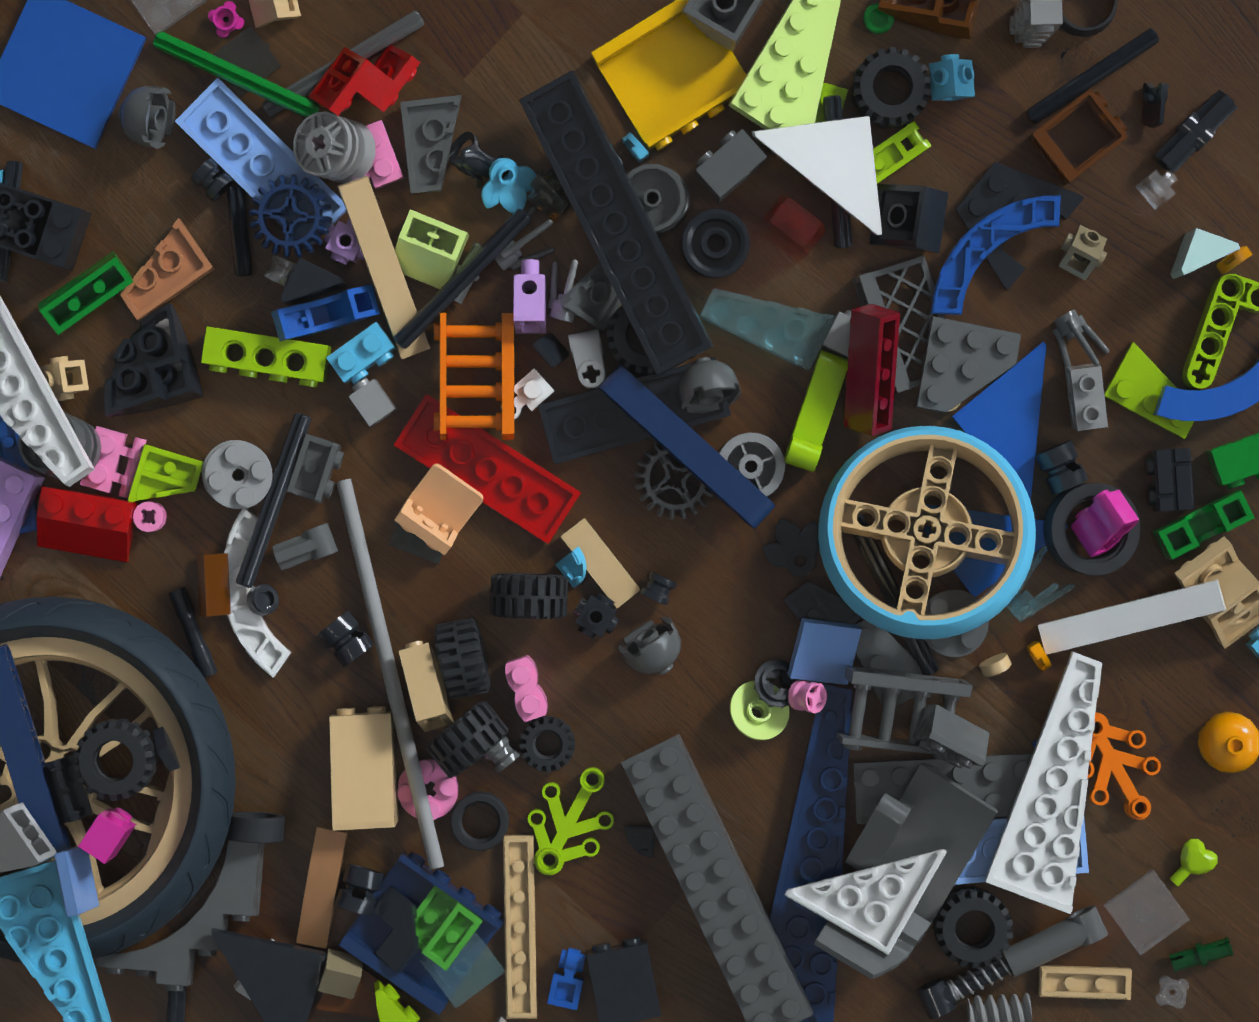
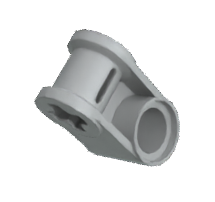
(588, 353)

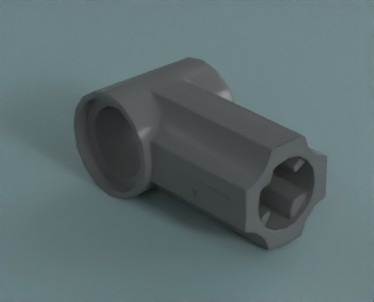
(311, 545)

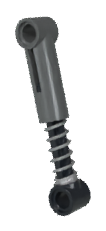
(1080, 929)

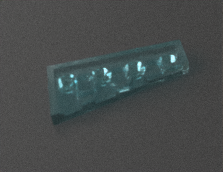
(777, 328)

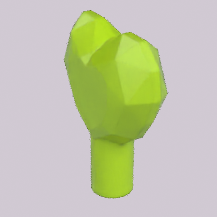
(1194, 860)

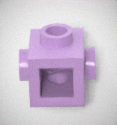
(339, 252)

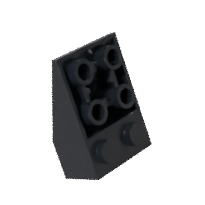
(41, 227)

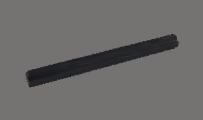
(462, 278)
(273, 500)
(891, 593)

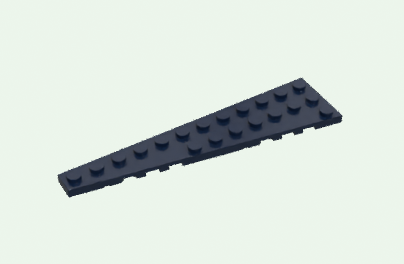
(815, 851)

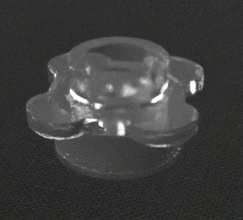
(1164, 996)

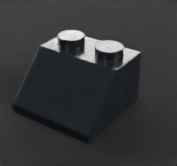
(911, 217)

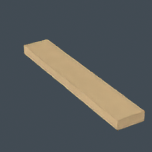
(381, 260)
(520, 927)

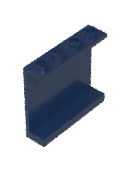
(369, 932)

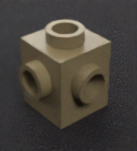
(1083, 252)

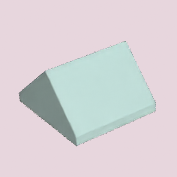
(1199, 250)

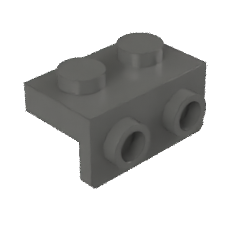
(315, 468)

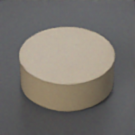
(995, 665)

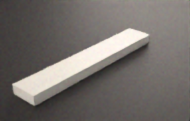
(1132, 617)

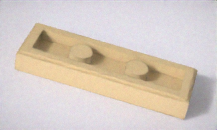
(601, 563)
(1084, 982)

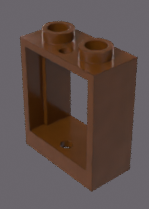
(1054, 156)

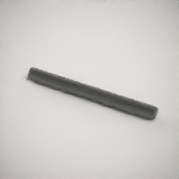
(365, 49)

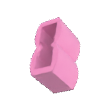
(523, 680)

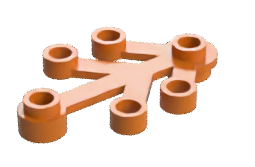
(1112, 762)

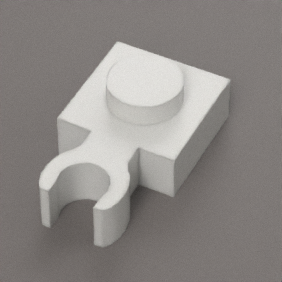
(531, 392)

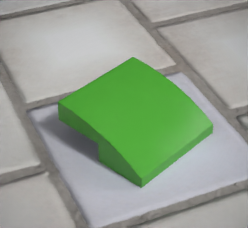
(444, 927)

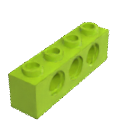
(219, 341)

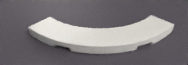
(249, 627)

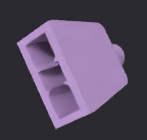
(530, 308)

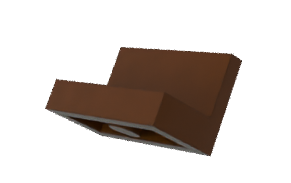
(213, 584)

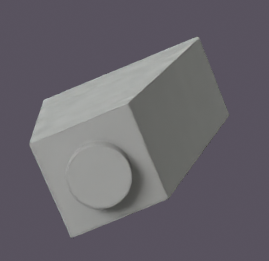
(22, 840)

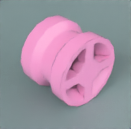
(158, 516)
(807, 696)

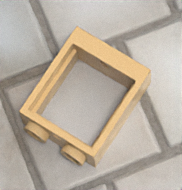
(425, 686)

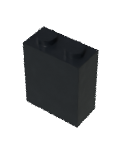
(623, 981)

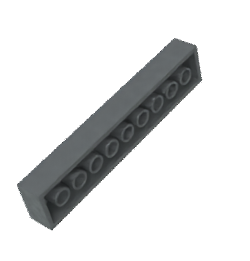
(716, 884)

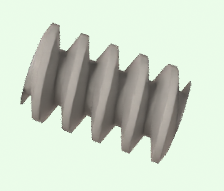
(1001, 1010)

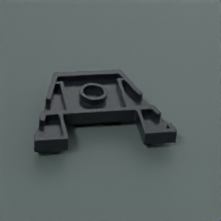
(998, 189)

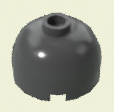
(147, 116)
(707, 385)
(652, 647)

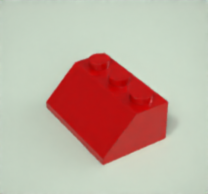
(85, 523)

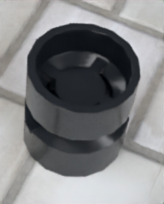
(1061, 467)
(345, 639)
(363, 879)

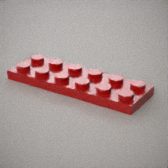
(500, 473)

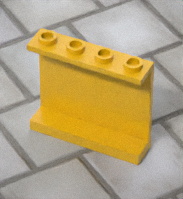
(668, 74)

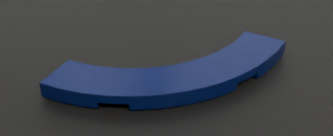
(982, 240)
(1210, 403)

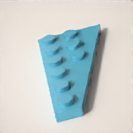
(51, 943)

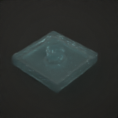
(469, 972)

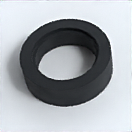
(1056, 538)

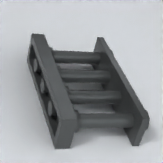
(892, 683)

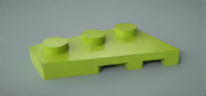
(1138, 387)

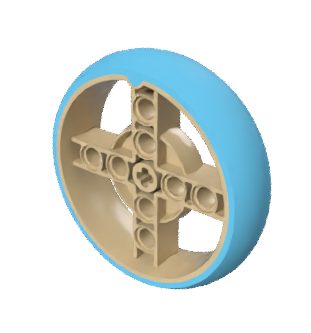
(1012, 548)

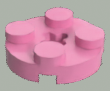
(445, 789)

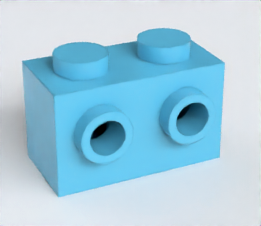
(361, 353)

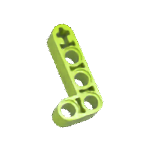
(1218, 334)
(816, 411)

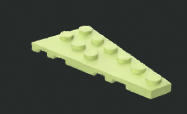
(791, 68)

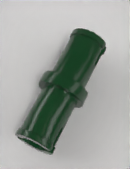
(1201, 954)

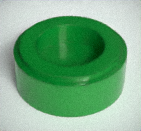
(876, 20)

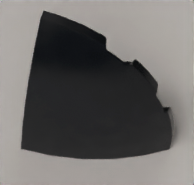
(152, 367)

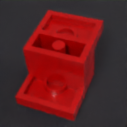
(372, 83)

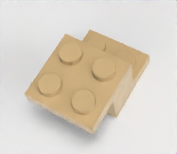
(1237, 586)

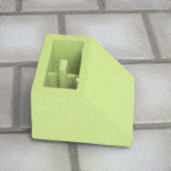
(429, 249)

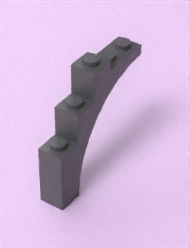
(174, 957)

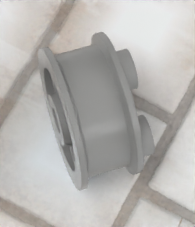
(762, 451)
(254, 478)

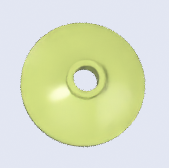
(772, 719)

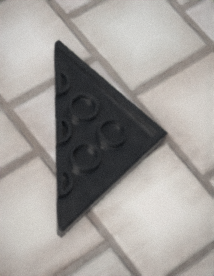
(274, 974)

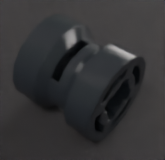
(212, 179)

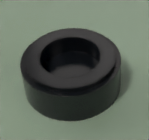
(262, 599)

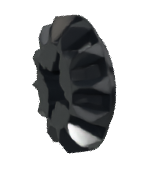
(769, 672)

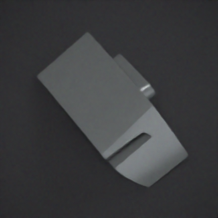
(926, 819)

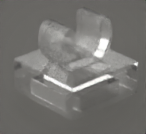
(1157, 188)

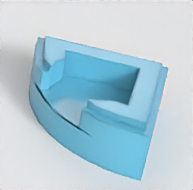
(635, 147)
(573, 567)

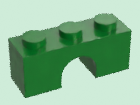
(1203, 523)

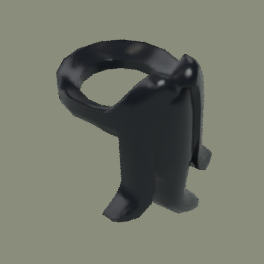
(472, 160)

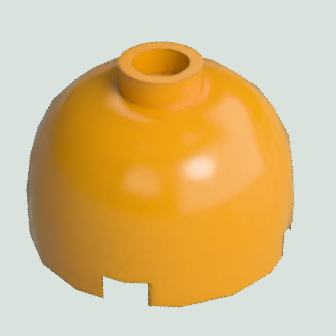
(1229, 742)

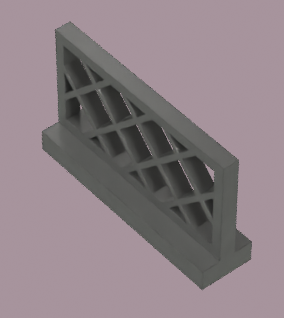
(869, 293)

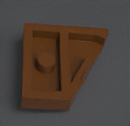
(363, 1002)

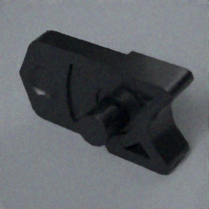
(1154, 104)

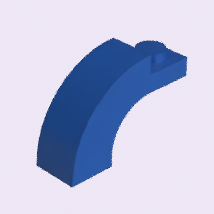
(326, 313)

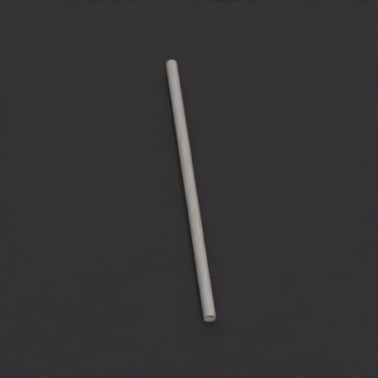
(390, 674)

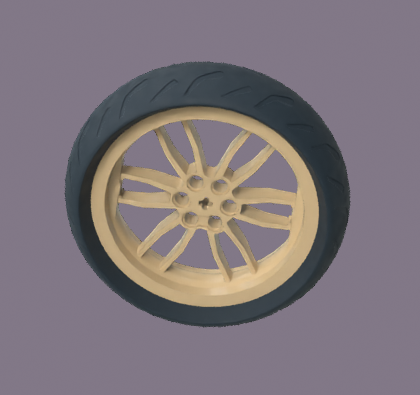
(197, 796)

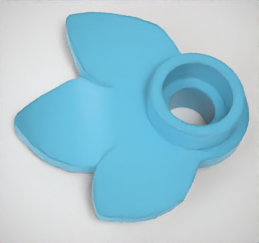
(508, 190)

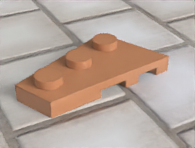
(167, 273)

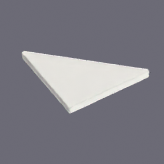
(834, 159)
(874, 900)

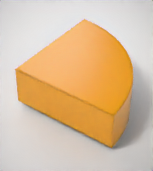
(1233, 259)
(1038, 655)

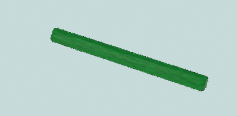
(235, 75)

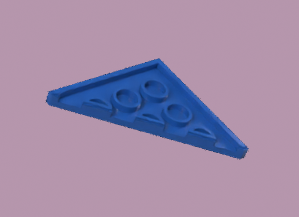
(1008, 414)
(981, 574)

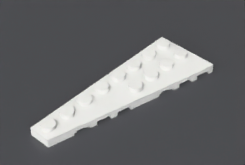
(32, 408)
(1044, 826)

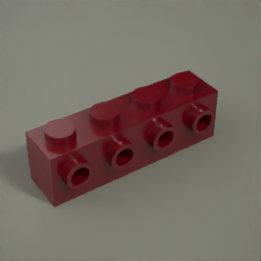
(871, 369)

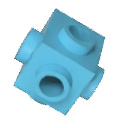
(951, 78)

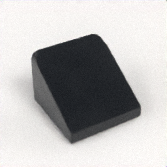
(551, 350)

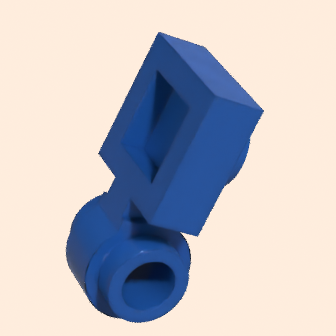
(566, 987)

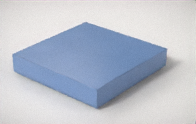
(824, 651)
(76, 881)

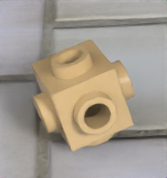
(65, 377)

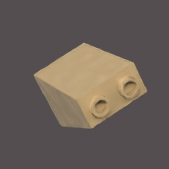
(363, 769)

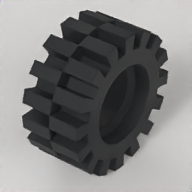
(534, 757)

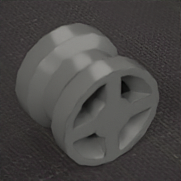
(502, 755)

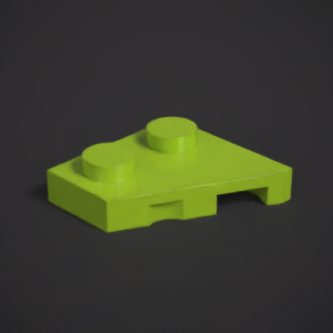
(164, 474)

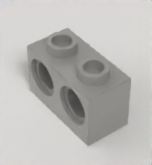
(1086, 397)

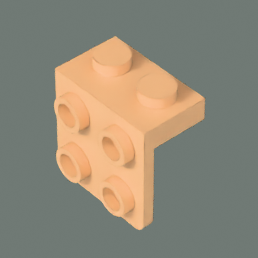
(439, 508)

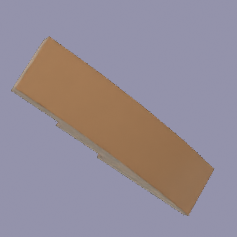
(321, 887)

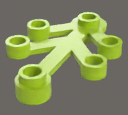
(567, 826)

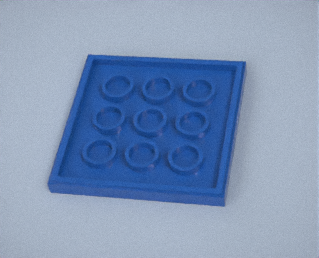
(67, 68)

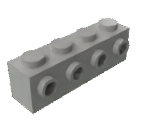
(1035, 21)

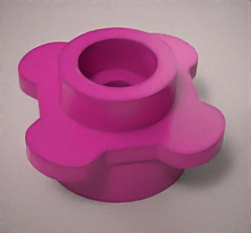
(217, 16)

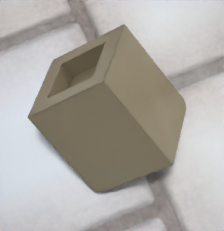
(340, 974)

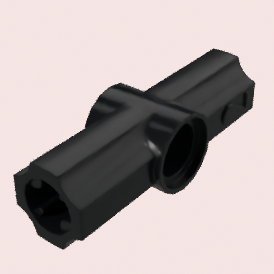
(1195, 131)

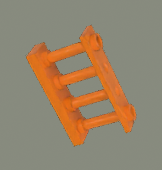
(502, 361)

